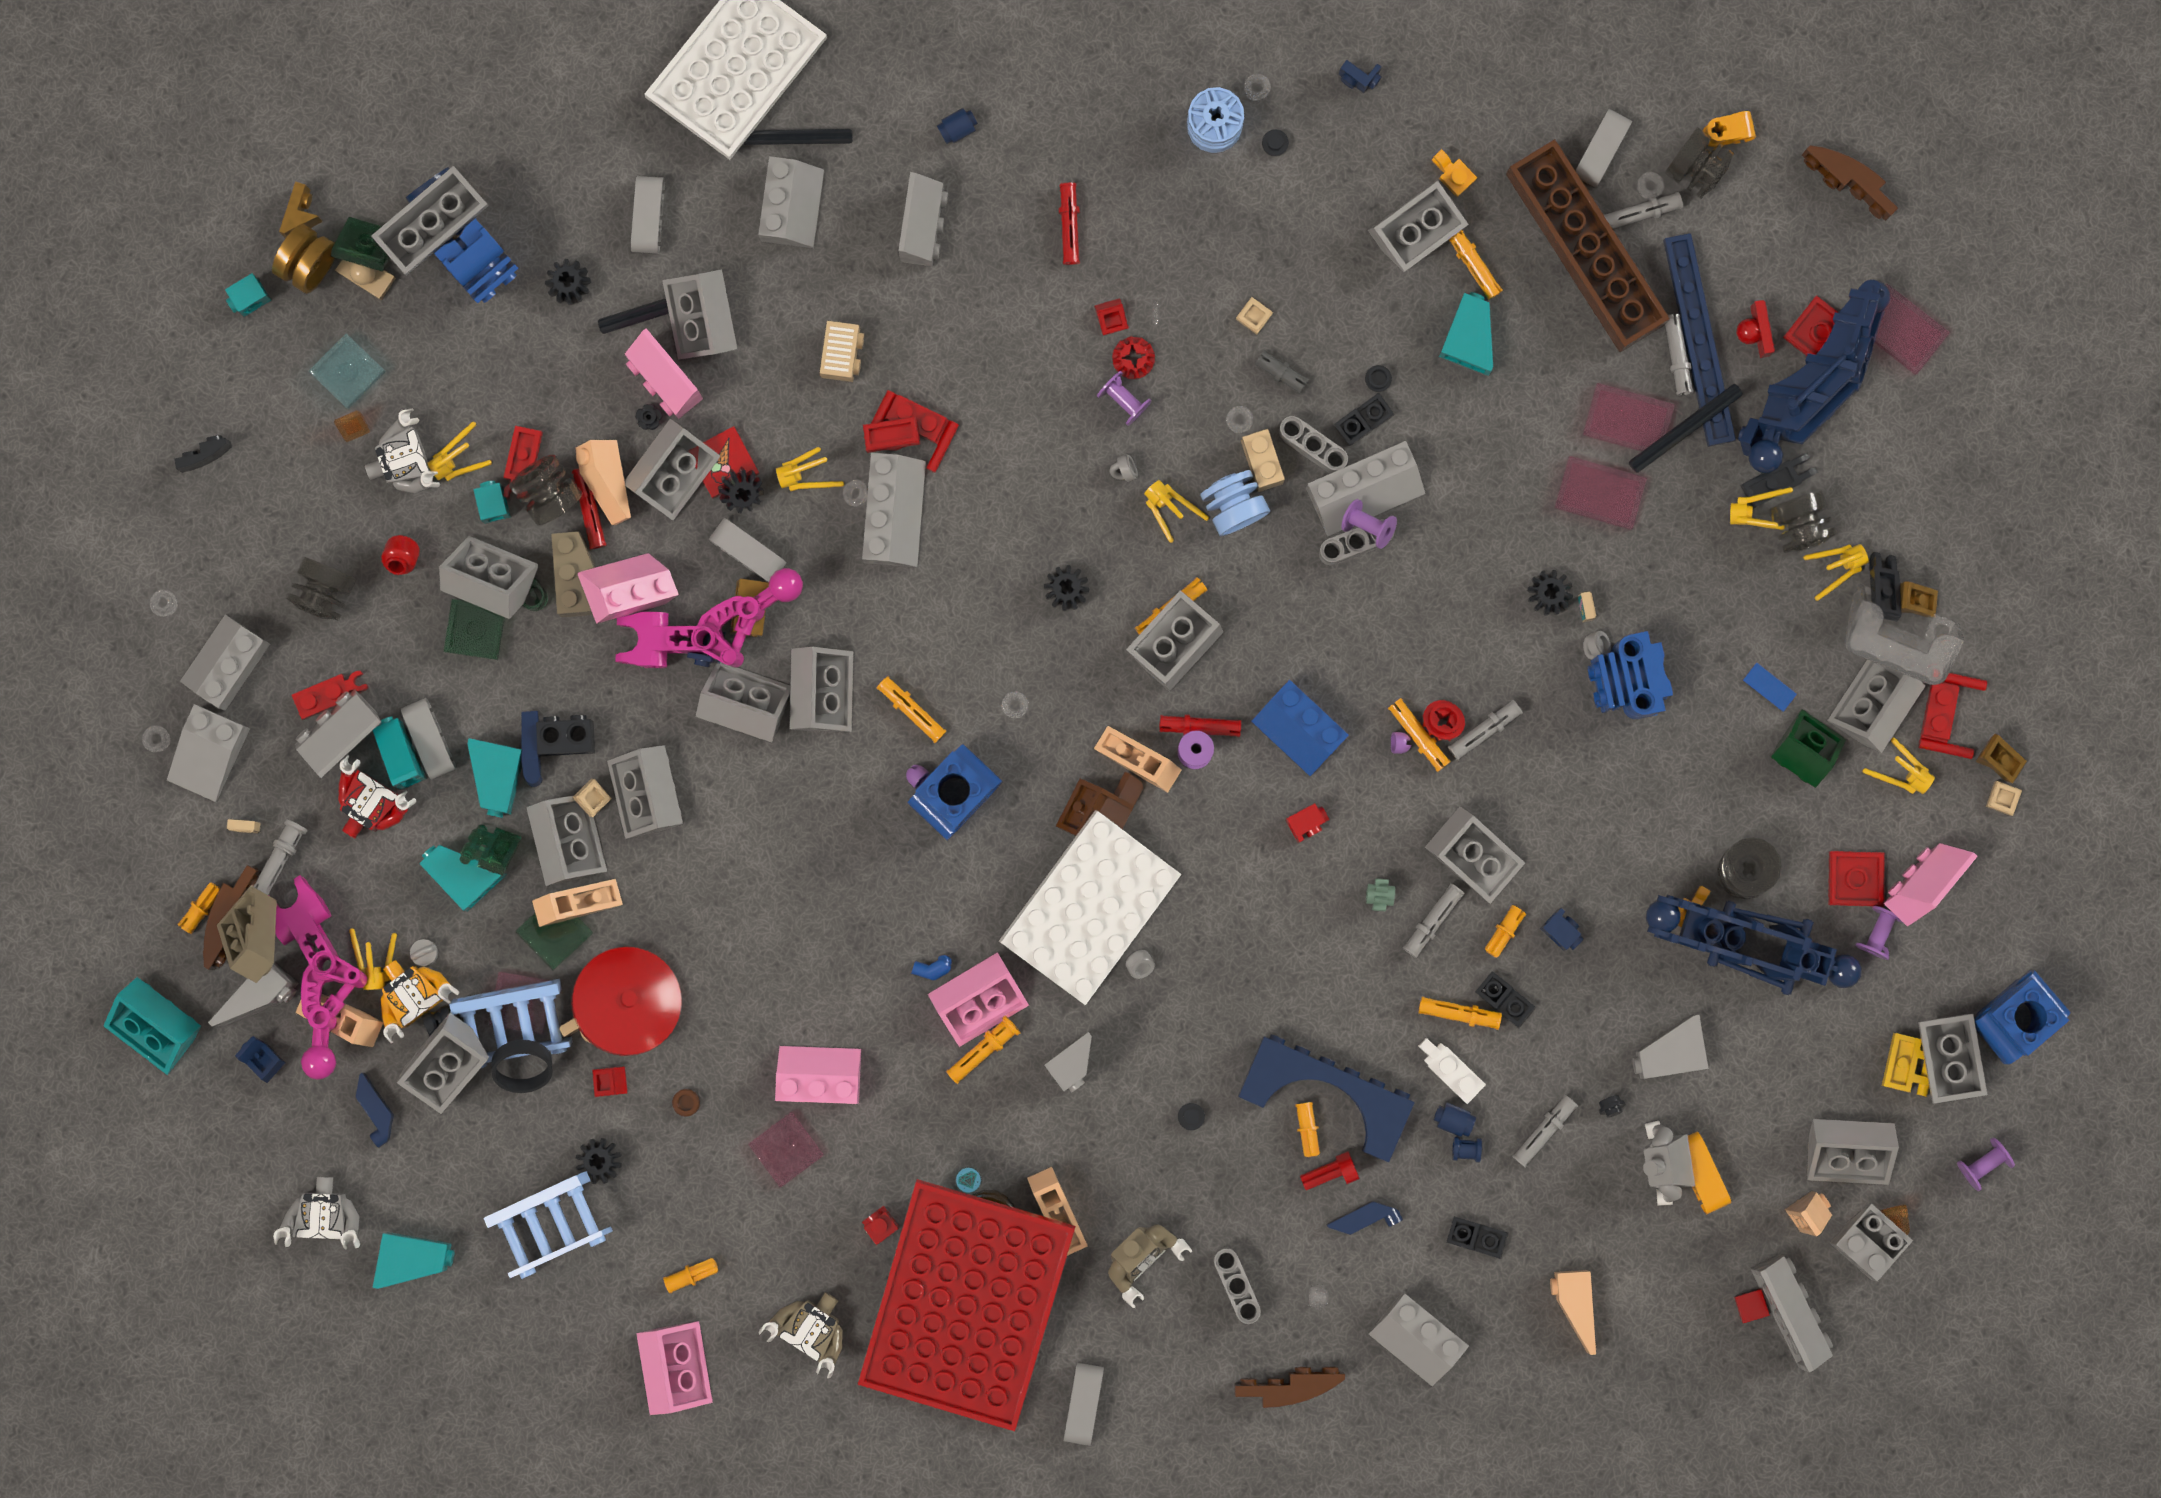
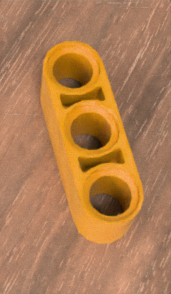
(1708, 1183)

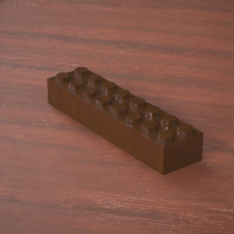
(1587, 246)

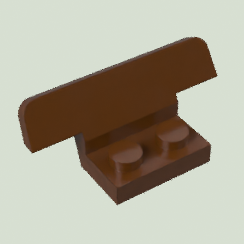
(1090, 797)

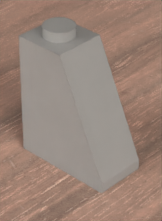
(1674, 1051)

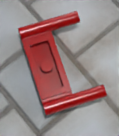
(930, 424)
(1940, 715)

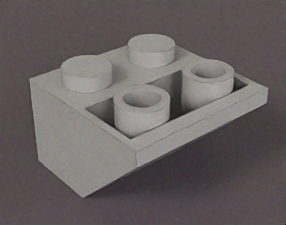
(1871, 1242)

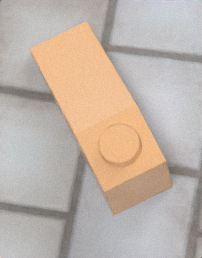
(603, 474)
(1138, 759)
(576, 902)
(353, 1025)
(1055, 1204)
(1810, 1213)
(1575, 1298)

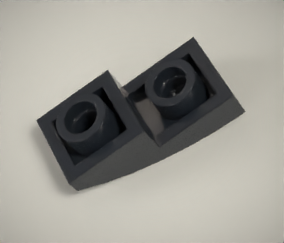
(1364, 419)
(209, 451)
(1505, 999)
(1477, 1237)

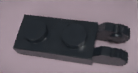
(1781, 478)
(1885, 586)

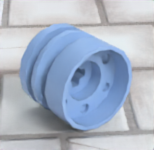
(1218, 134)
(1234, 502)

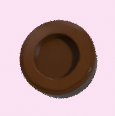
(686, 1102)

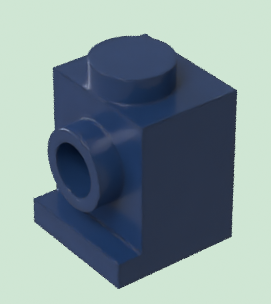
(1562, 930)

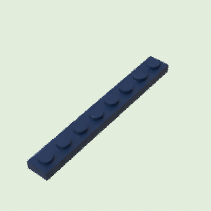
(1698, 334)

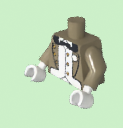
(1138, 1254)
(810, 1330)

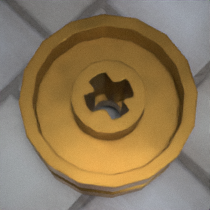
(303, 258)

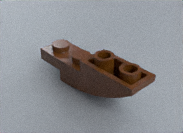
(1842, 171)
(228, 895)
(1301, 1387)

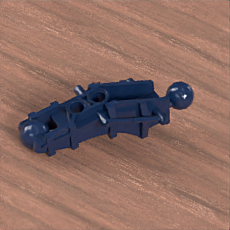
(1827, 380)
(1726, 935)

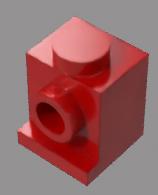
(1307, 822)
(880, 1225)

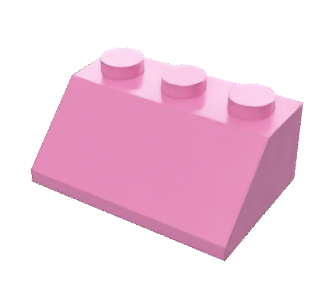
(662, 375)
(627, 587)
(1928, 881)
(978, 999)
(818, 1075)
(674, 1368)

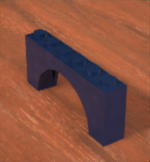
(1381, 1110)

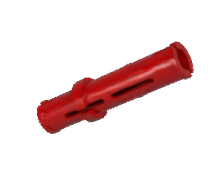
(1069, 227)
(589, 513)
(1207, 725)

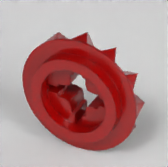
(1144, 364)
(1442, 709)

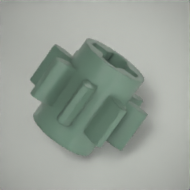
(1380, 894)

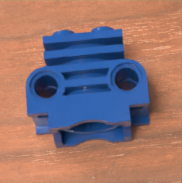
(476, 261)
(1625, 677)
(948, 818)
(1997, 1020)

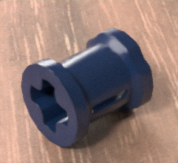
(1467, 1149)

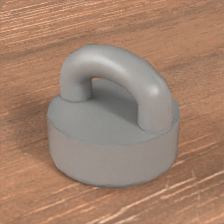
(1127, 468)
(1596, 644)
(424, 952)
(1140, 964)

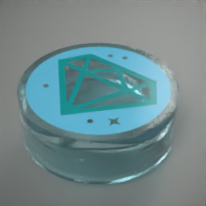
(968, 1180)

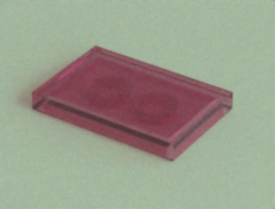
(1908, 333)
(1626, 418)
(1600, 493)

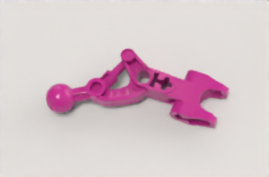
(659, 639)
(303, 924)

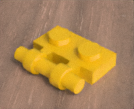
(1902, 1065)

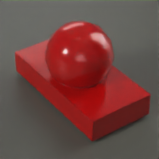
(1757, 329)
(891, 434)

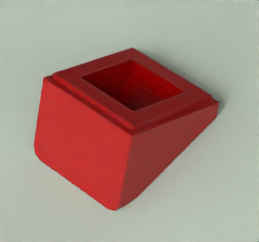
(1111, 316)
(609, 1081)

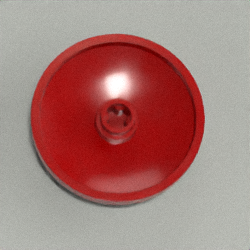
(626, 1001)

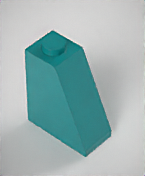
(1470, 335)
(398, 753)
(495, 775)
(461, 881)
(410, 1258)

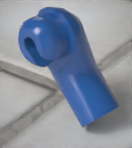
(935, 970)

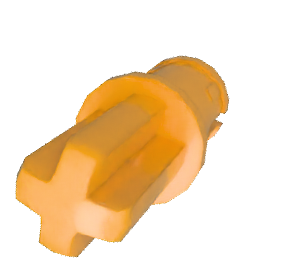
(199, 908)
(1505, 931)
(1307, 1129)
(690, 1275)

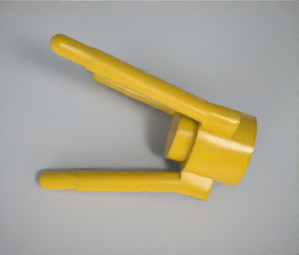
(443, 462)
(790, 473)
(1160, 495)
(1742, 514)
(1851, 559)
(1918, 776)
(375, 976)

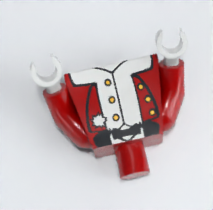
(368, 801)

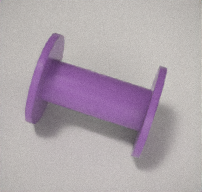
(1124, 398)
(1356, 517)
(1200, 740)
(1880, 933)
(1986, 1164)

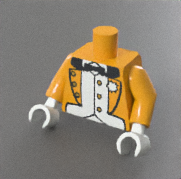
(410, 996)

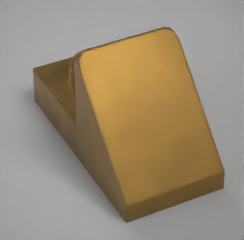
(295, 215)
(1918, 599)
(2001, 758)

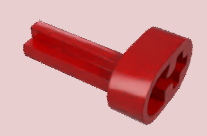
(1342, 1166)

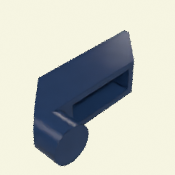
(530, 759)
(375, 1109)
(1364, 1217)

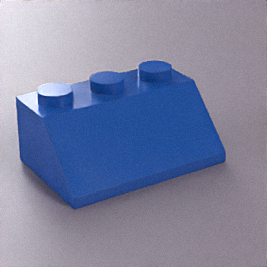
(1299, 728)

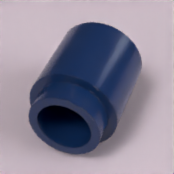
(957, 125)
(1454, 1119)

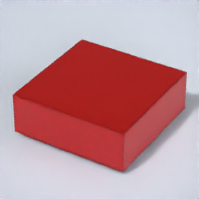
(1751, 1306)

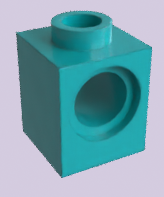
(247, 295)
(491, 502)

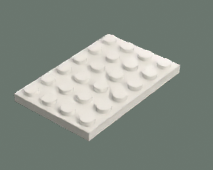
(735, 70)
(1090, 907)

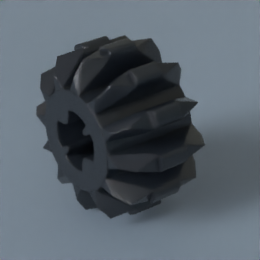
(576, 274)
(731, 495)
(1541, 586)
(1057, 589)
(602, 1152)

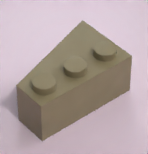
(569, 559)
(250, 934)

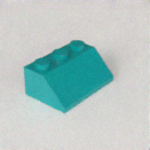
(151, 1025)

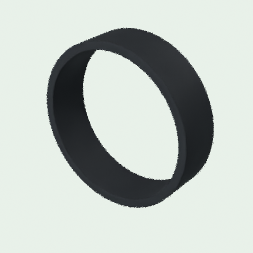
(522, 1085)

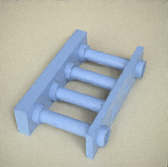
(520, 998)
(551, 1199)

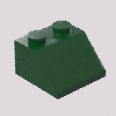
(1808, 749)

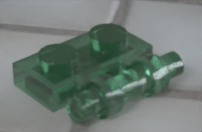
(498, 850)

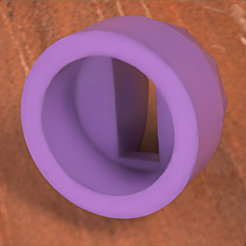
(1398, 743)
(917, 775)

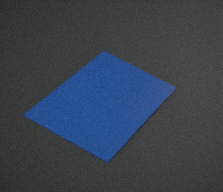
(1769, 687)

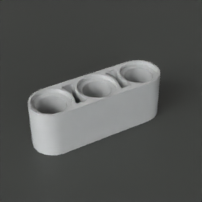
(1602, 148)
(646, 214)
(1307, 433)
(1344, 548)
(746, 550)
(427, 738)
(1240, 1298)
(1083, 1404)

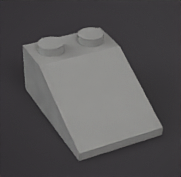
(206, 752)
(1475, 854)
(256, 997)

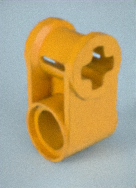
(1732, 129)

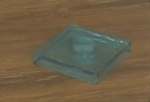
(347, 371)

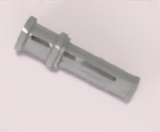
(282, 850)

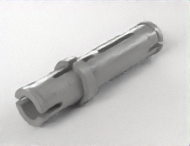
(1672, 203)
(1680, 364)
(1484, 730)
(1426, 930)
(1545, 1130)

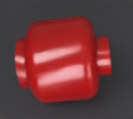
(400, 555)

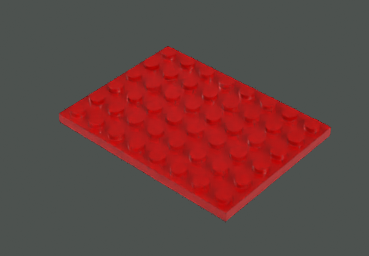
(966, 1305)

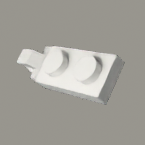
(1452, 1071)

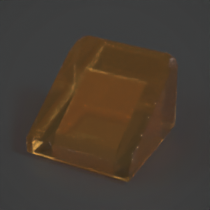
(352, 426)
(1898, 1216)

